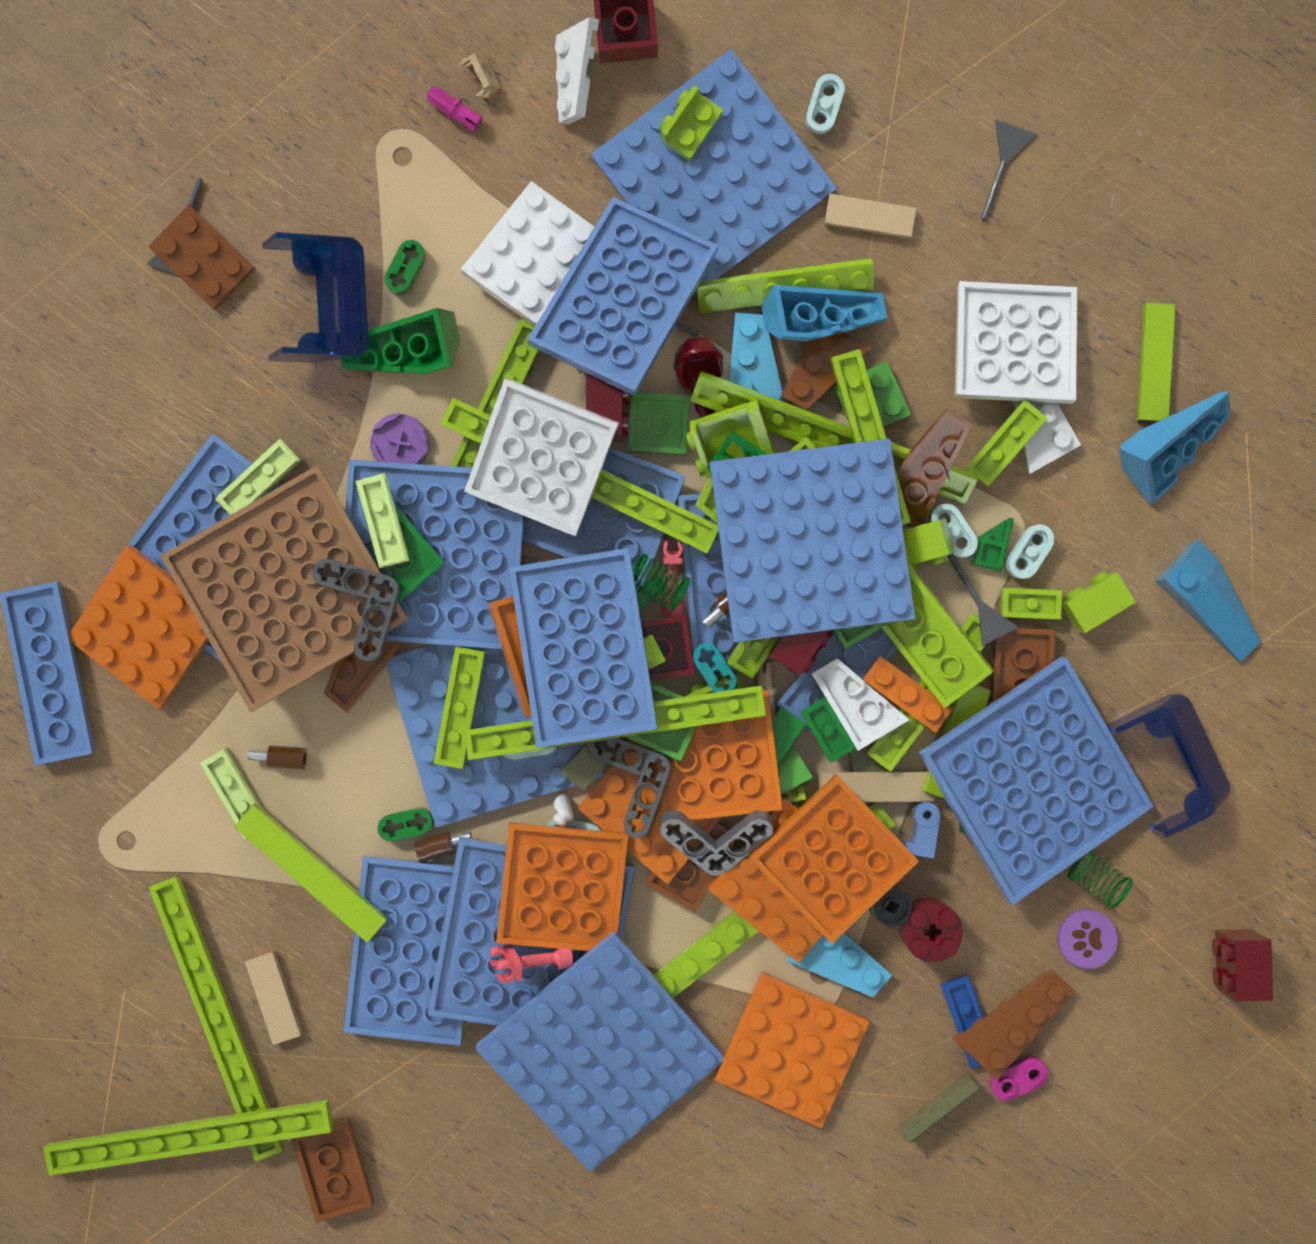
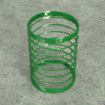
(683, 586)
(1125, 892)

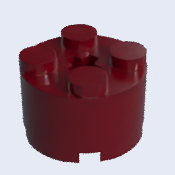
(941, 942)

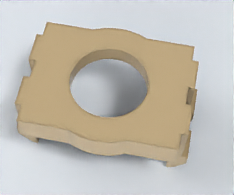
(484, 73)

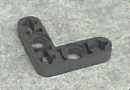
(374, 602)
(644, 769)
(714, 848)

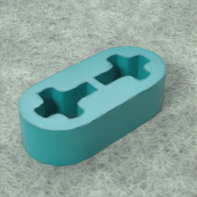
(720, 664)

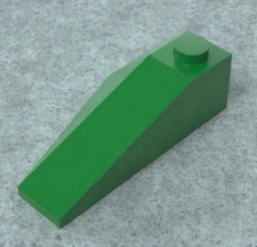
(411, 345)

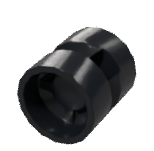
(892, 907)

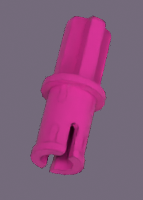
(454, 108)

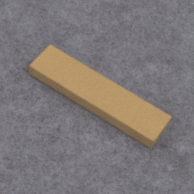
(884, 785)

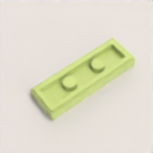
(259, 477)
(382, 520)
(230, 784)

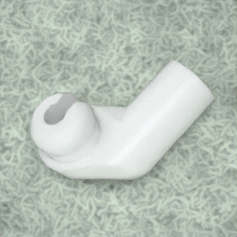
(564, 809)

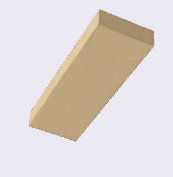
(870, 216)
(273, 997)

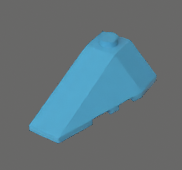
(819, 312)
(1162, 449)
(1206, 593)

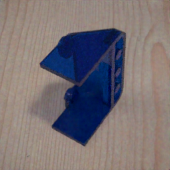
(340, 296)
(1177, 718)

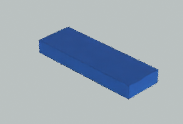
(962, 1006)

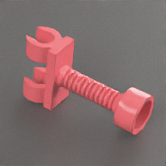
(672, 559)
(561, 957)

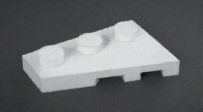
(572, 60)
(1051, 440)
(856, 704)

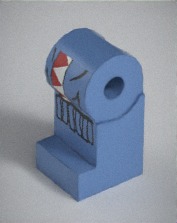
(925, 829)

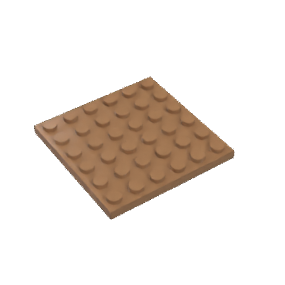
(258, 593)

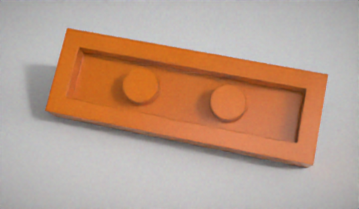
(907, 694)

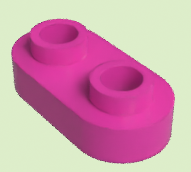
(1018, 1076)

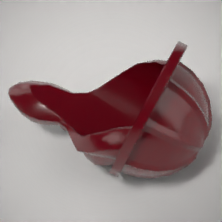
(692, 358)

